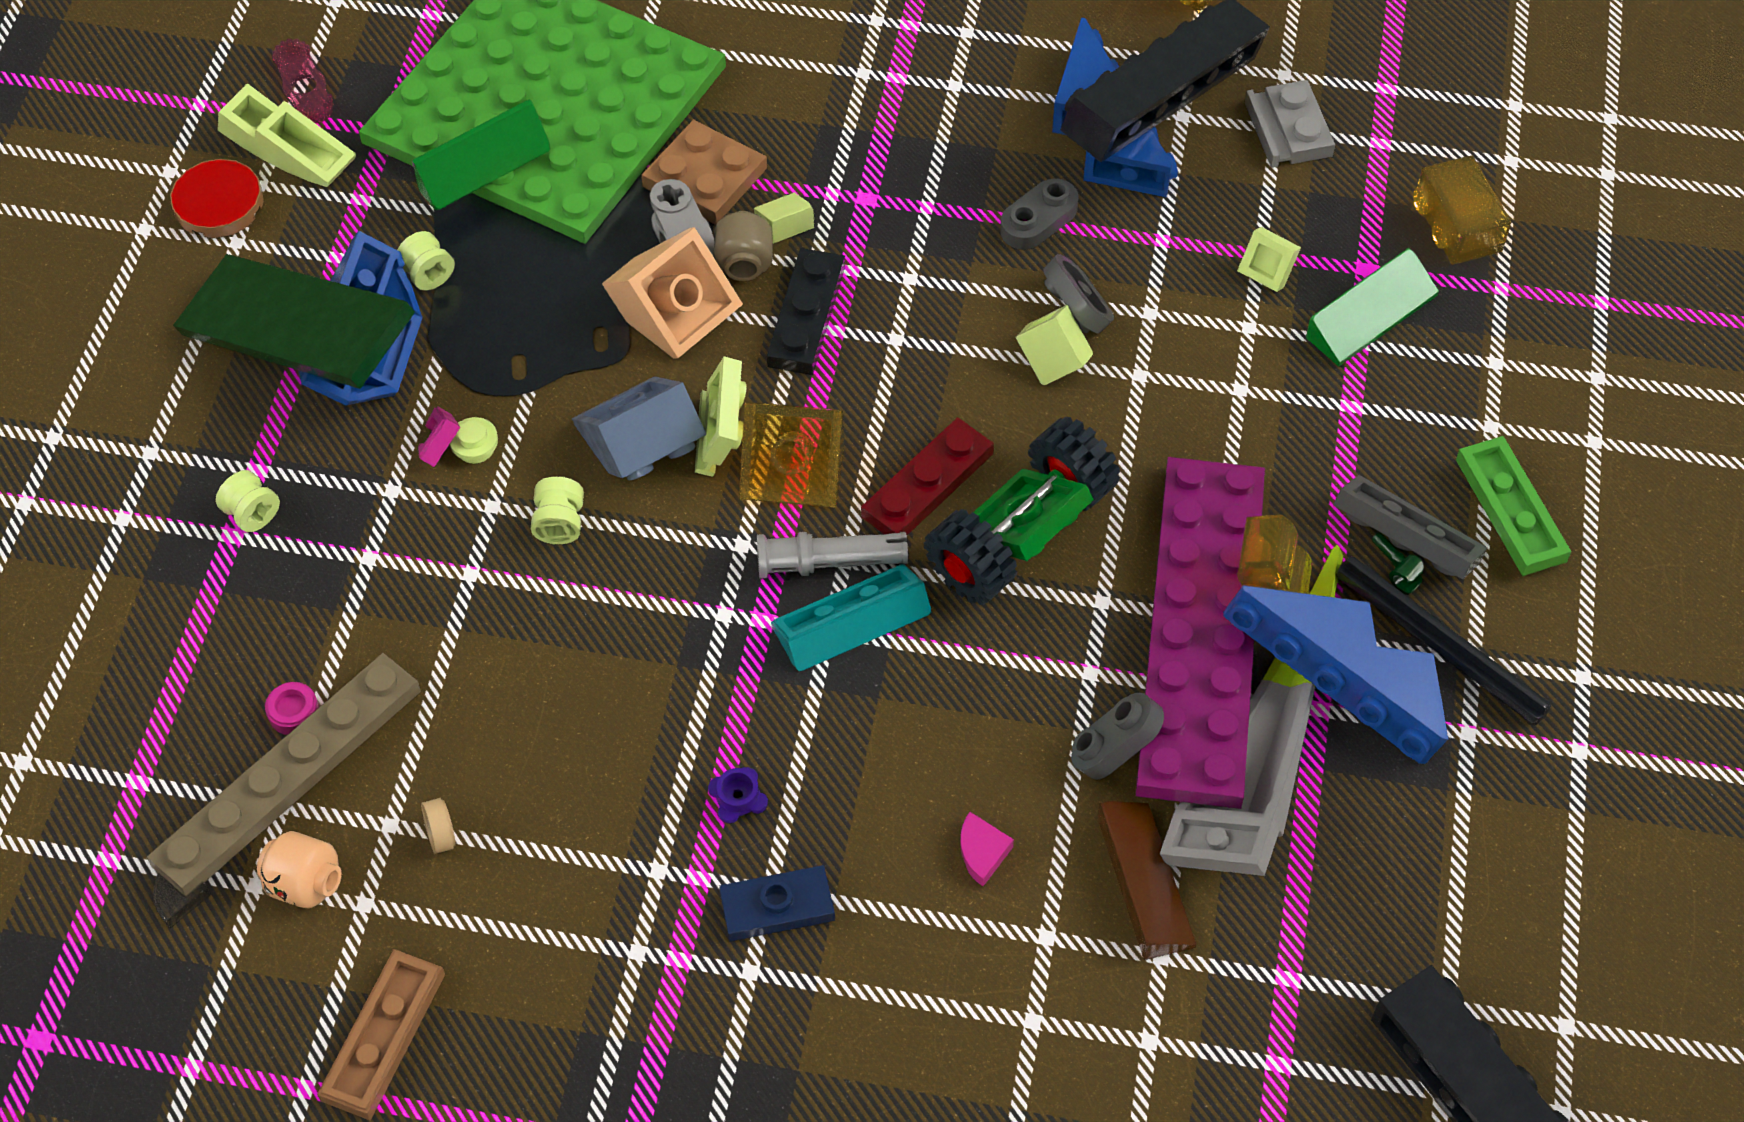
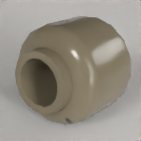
(743, 245)

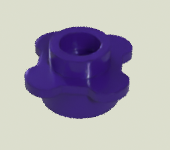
(737, 780)

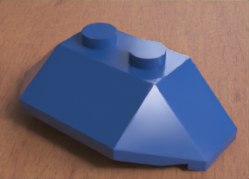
(380, 270)

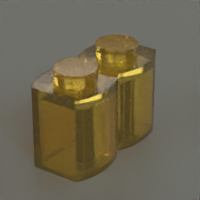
(1272, 556)

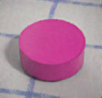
(290, 706)

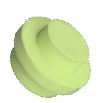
(475, 440)

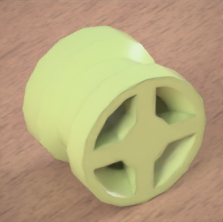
(425, 260)
(247, 501)

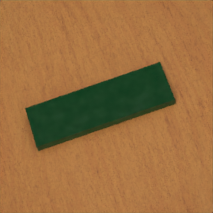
(295, 320)

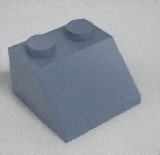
(641, 427)

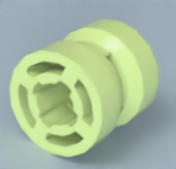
(557, 505)

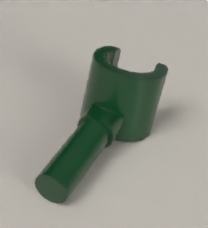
(1407, 569)

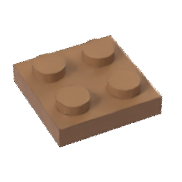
(711, 166)

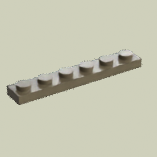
(283, 774)

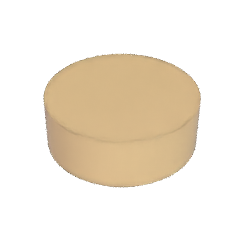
(438, 825)

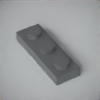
(1410, 527)

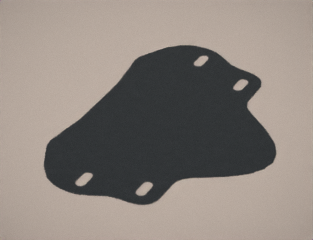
(531, 292)

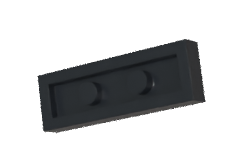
(806, 311)

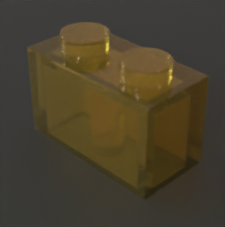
(1461, 210)

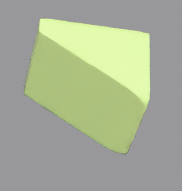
(787, 216)

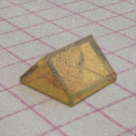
(791, 454)

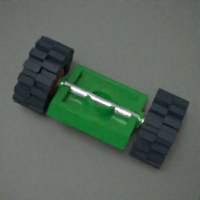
(1024, 512)

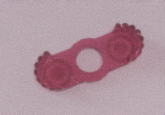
(295, 64)

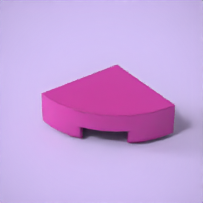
(443, 429)
(983, 848)

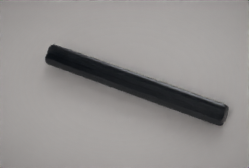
(1444, 640)

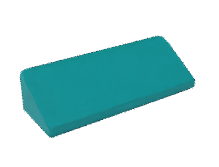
(852, 617)

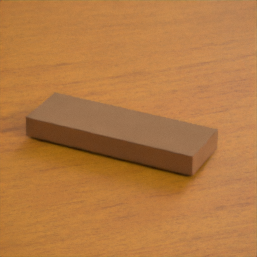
(381, 1034)

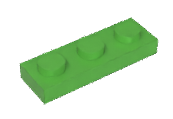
(1513, 506)

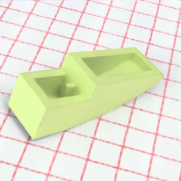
(283, 137)

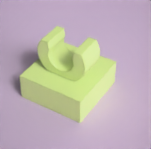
(1269, 259)

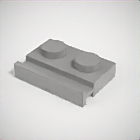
(1290, 123)

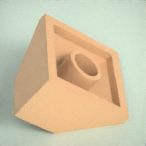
(673, 293)

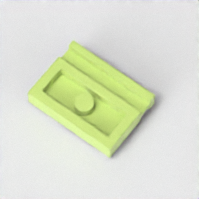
(719, 416)

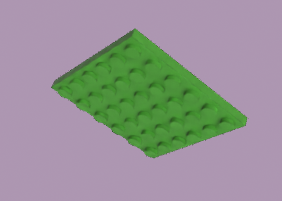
(599, 82)

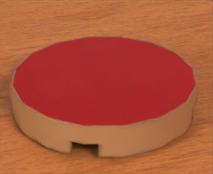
(216, 198)

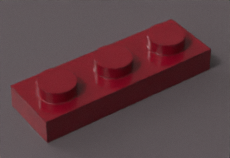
(928, 479)

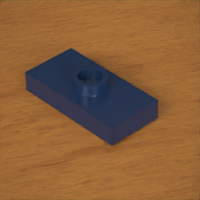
(777, 903)

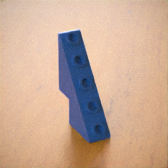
(1139, 165)
(1337, 651)

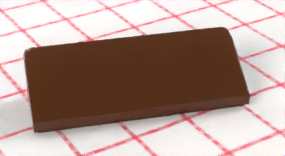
(1145, 879)

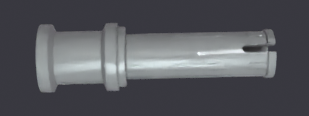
(807, 553)

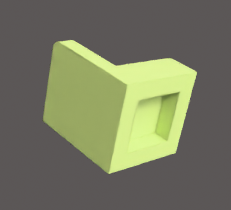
(1054, 345)

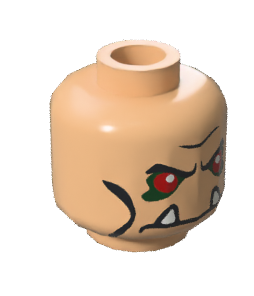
(299, 869)

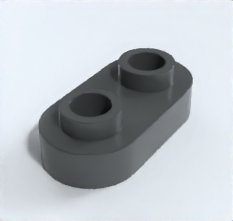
(1046, 207)
(1073, 287)
(1117, 736)

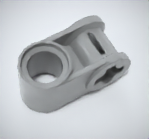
(676, 212)

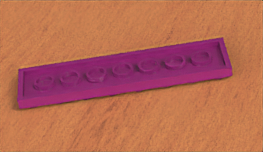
(1197, 656)

